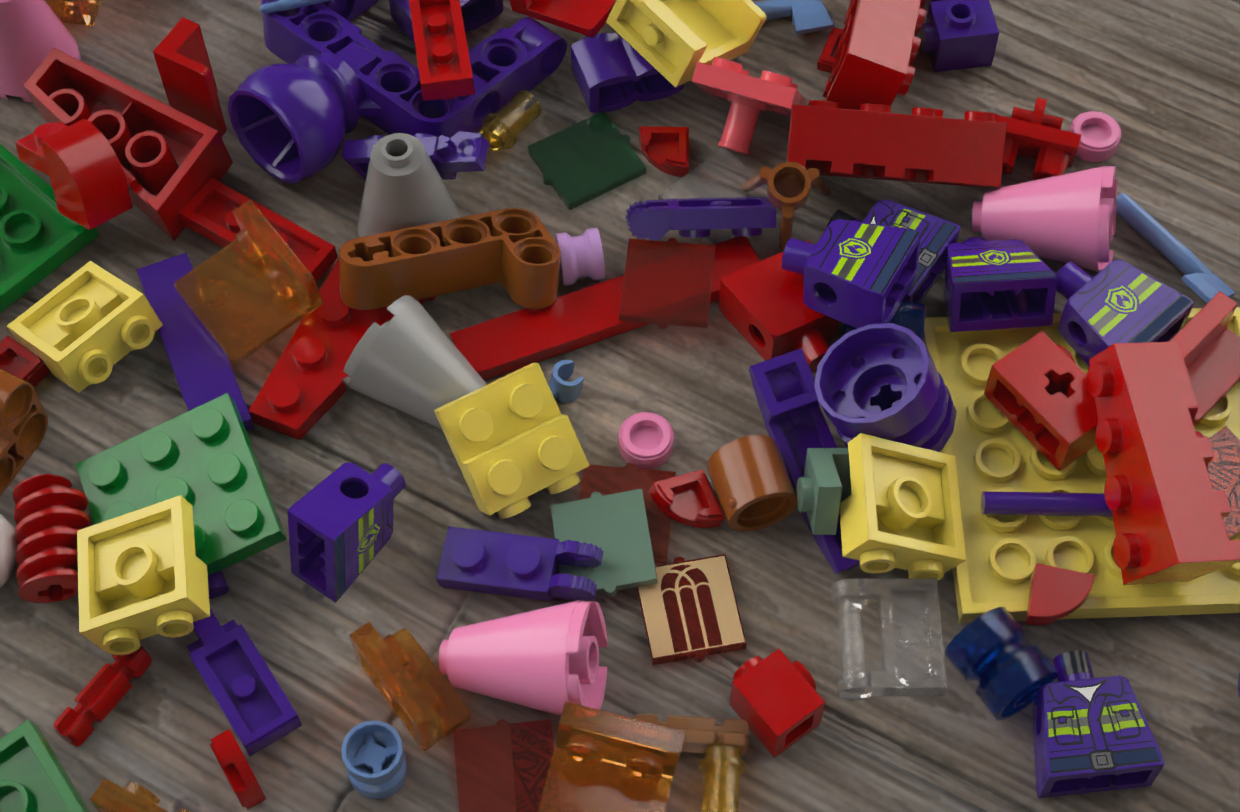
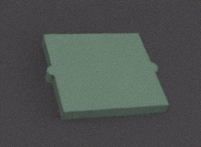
(618, 527)

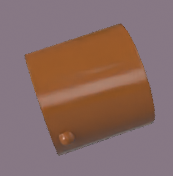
(752, 483)

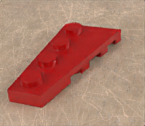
(312, 364)

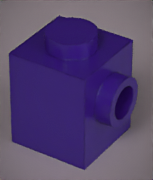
(959, 34)

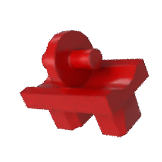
(1039, 138)

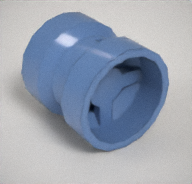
(371, 746)

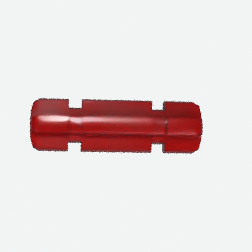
(101, 696)

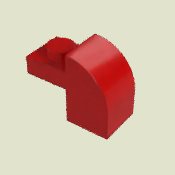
(81, 168)

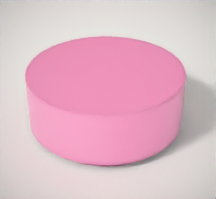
(1099, 136)
(646, 440)

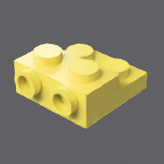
(86, 326)
(512, 442)
(902, 509)
(141, 577)

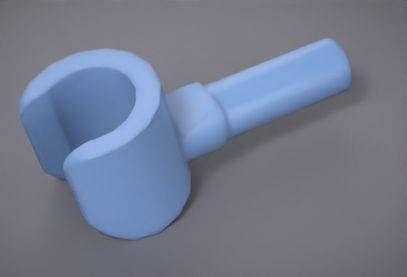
(563, 390)

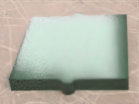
(586, 160)

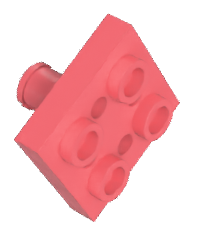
(747, 98)

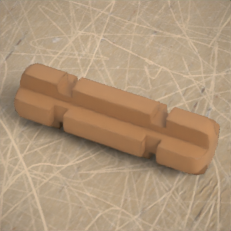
(703, 732)

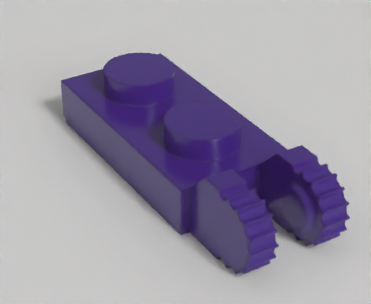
(698, 215)
(515, 565)

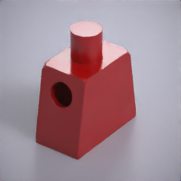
(771, 314)

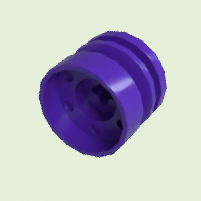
(885, 387)

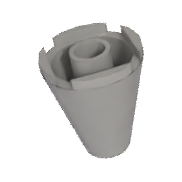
(402, 188)
(410, 364)

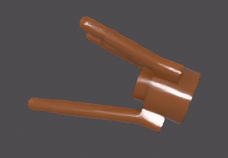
(787, 191)

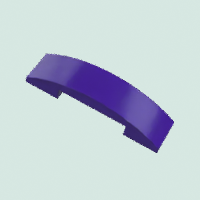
(796, 423)

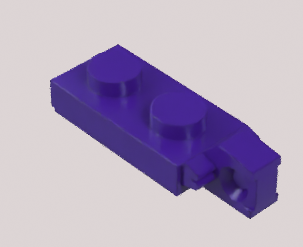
(449, 155)
(242, 684)

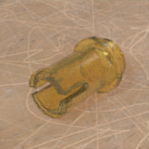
(505, 125)
(721, 778)

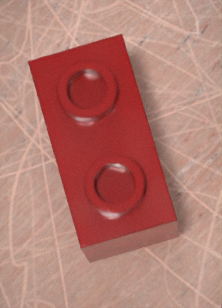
(1045, 399)

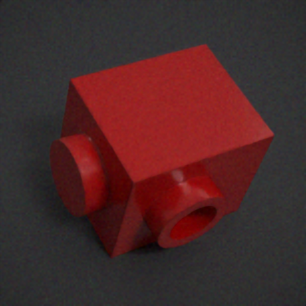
(776, 700)

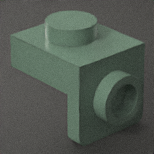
(823, 487)

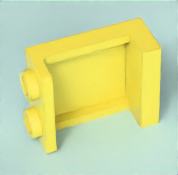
(681, 32)

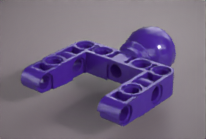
(299, 111)

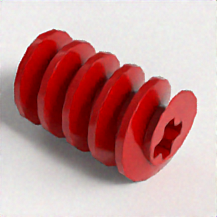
(46, 537)

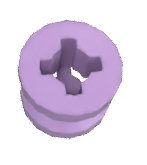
(581, 256)

